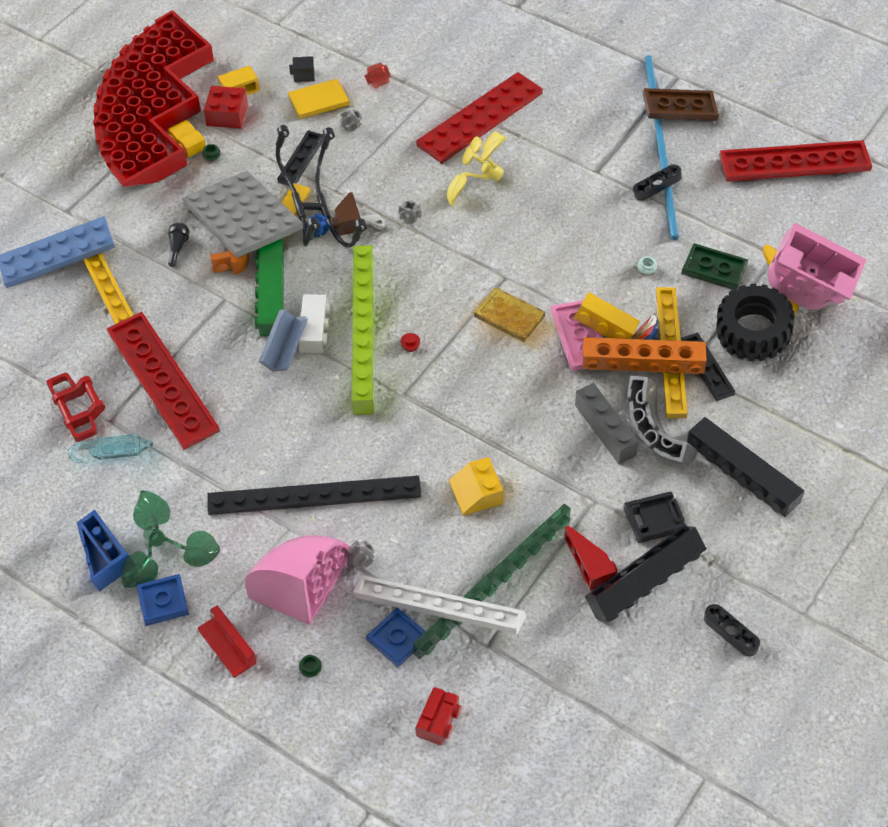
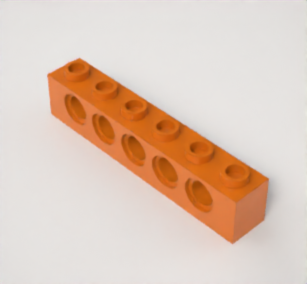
(644, 355)

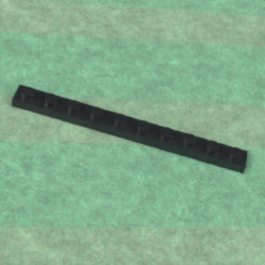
(313, 495)

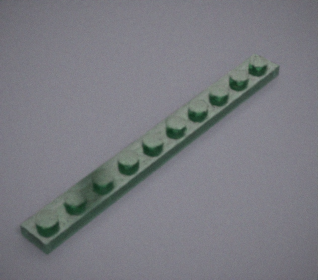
(501, 573)

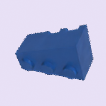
(102, 550)

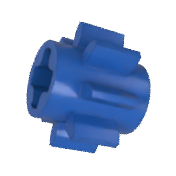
(324, 226)

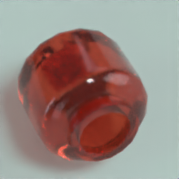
(377, 75)

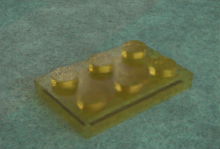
(509, 314)

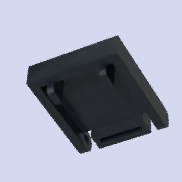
(659, 515)

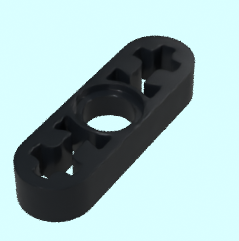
(672, 174)
(748, 636)

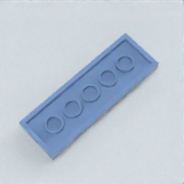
(55, 251)

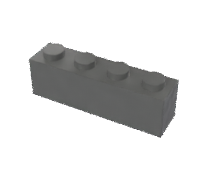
(606, 423)

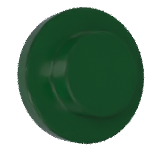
(211, 152)
(310, 666)

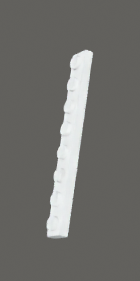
(440, 604)

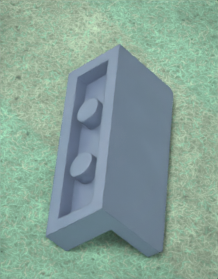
(282, 341)

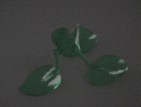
(147, 514)

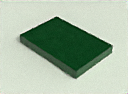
(714, 266)

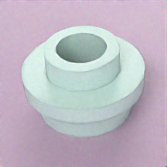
(647, 265)

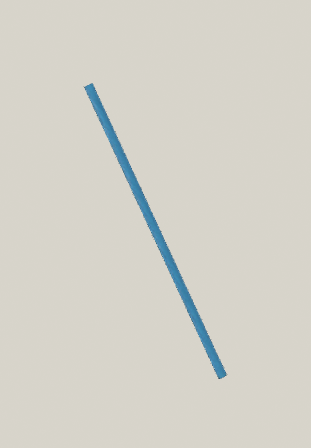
(662, 155)

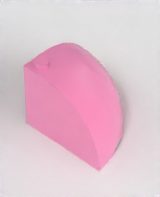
(298, 575)

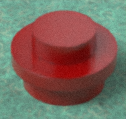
(410, 342)

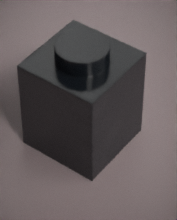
(302, 69)

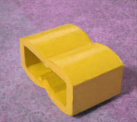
(187, 138)

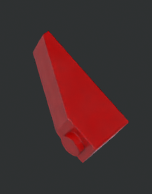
(590, 559)

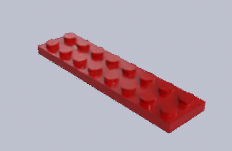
(479, 117)
(795, 160)
(163, 380)

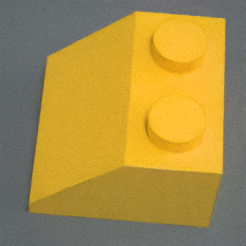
(477, 487)

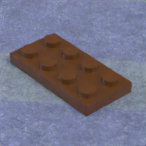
(680, 104)

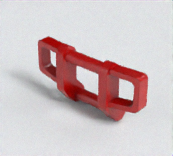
(75, 391)

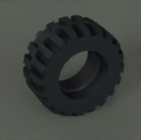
(757, 301)

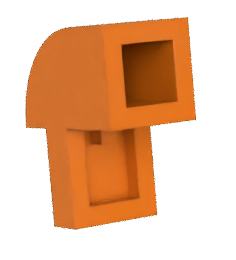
(227, 261)

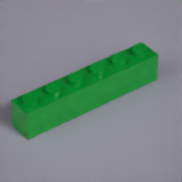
(271, 285)

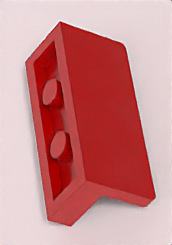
(227, 643)

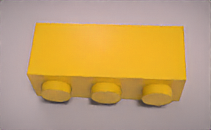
(606, 318)

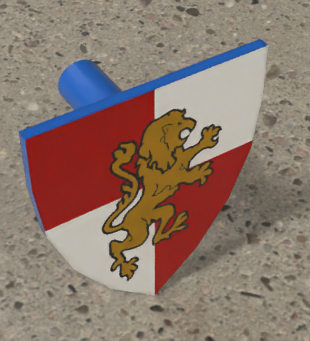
(647, 330)

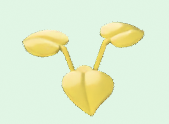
(489, 170)

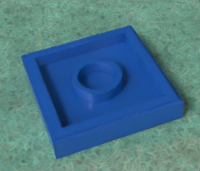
(162, 599)
(395, 637)

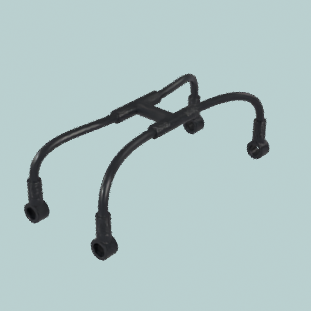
(313, 223)

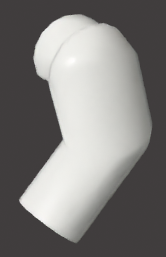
(374, 220)

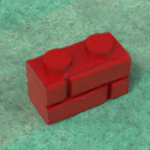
(437, 716)

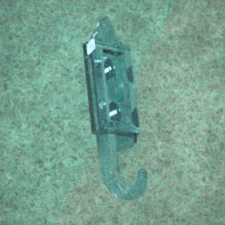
(111, 447)

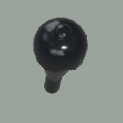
(178, 235)

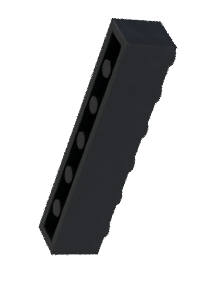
(745, 467)
(645, 573)

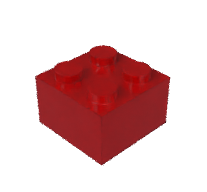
(225, 107)

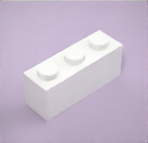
(314, 336)

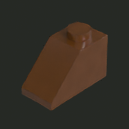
(345, 215)

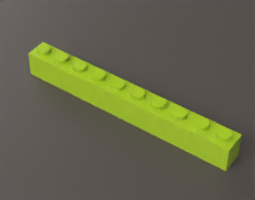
(363, 331)

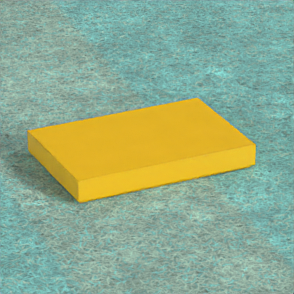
(318, 98)

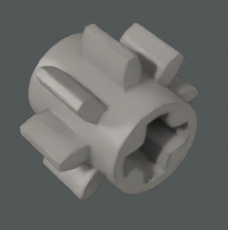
(351, 119)
(410, 211)
(361, 554)

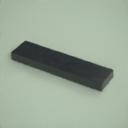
(301, 157)
(713, 375)

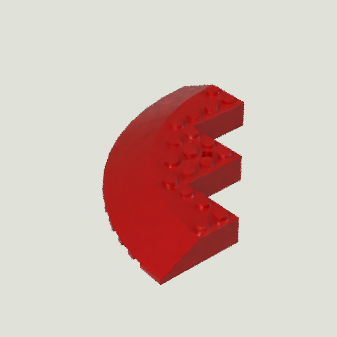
(146, 97)

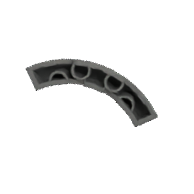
(645, 420)

